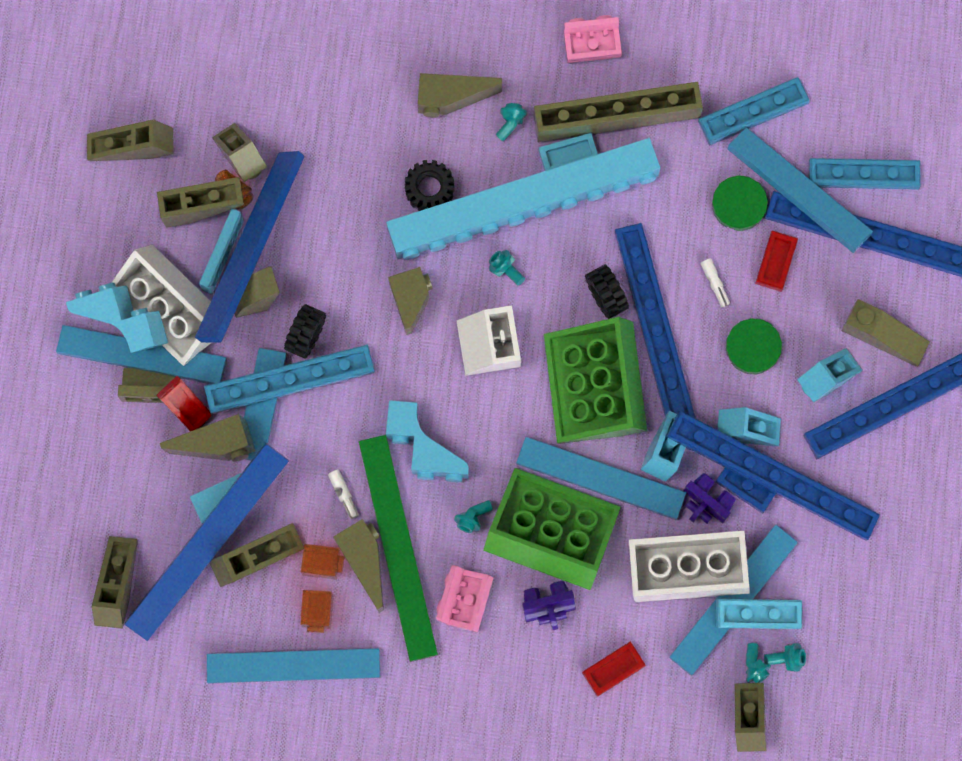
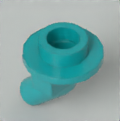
(513, 115)
(502, 263)
(468, 520)
(793, 657)
(757, 670)

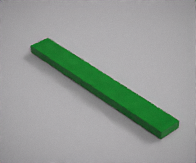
(398, 548)

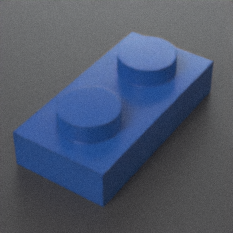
(746, 490)

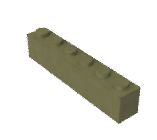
(617, 111)

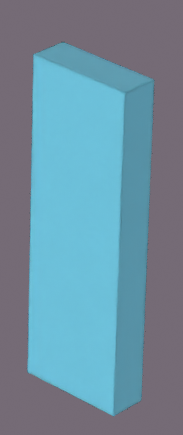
(221, 251)
(759, 613)

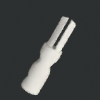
(715, 282)
(344, 495)

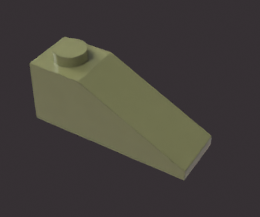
(448, 93)
(131, 142)
(199, 201)
(885, 333)
(220, 440)
(362, 553)
(256, 555)
(114, 583)

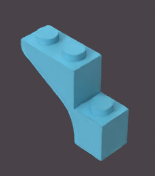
(113, 306)
(428, 457)

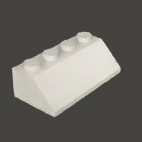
(161, 287)

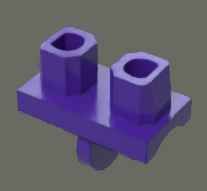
(717, 508)
(549, 608)

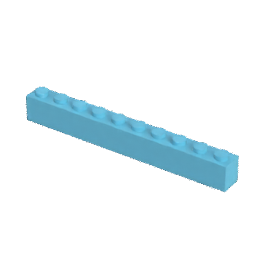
(523, 199)

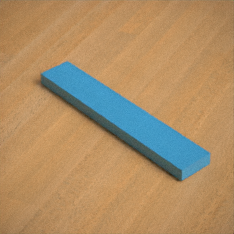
(799, 190)
(115, 351)
(289, 379)
(601, 478)
(761, 566)
(293, 666)

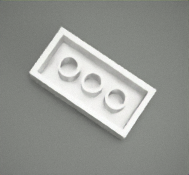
(689, 566)

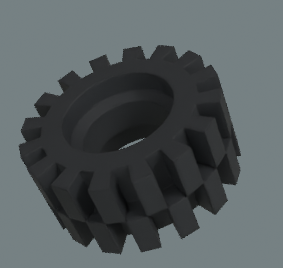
(424, 171)
(606, 291)
(305, 331)

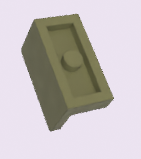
(142, 386)

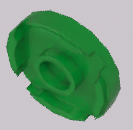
(739, 203)
(753, 346)

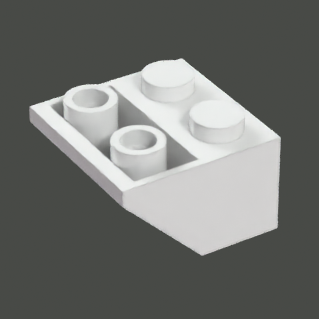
(489, 341)

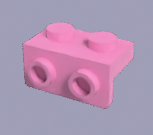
(592, 39)
(464, 598)

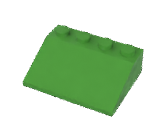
(595, 381)
(551, 528)

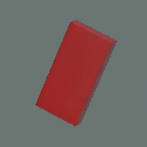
(776, 261)
(184, 404)
(613, 669)

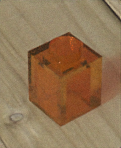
(321, 561)
(316, 610)

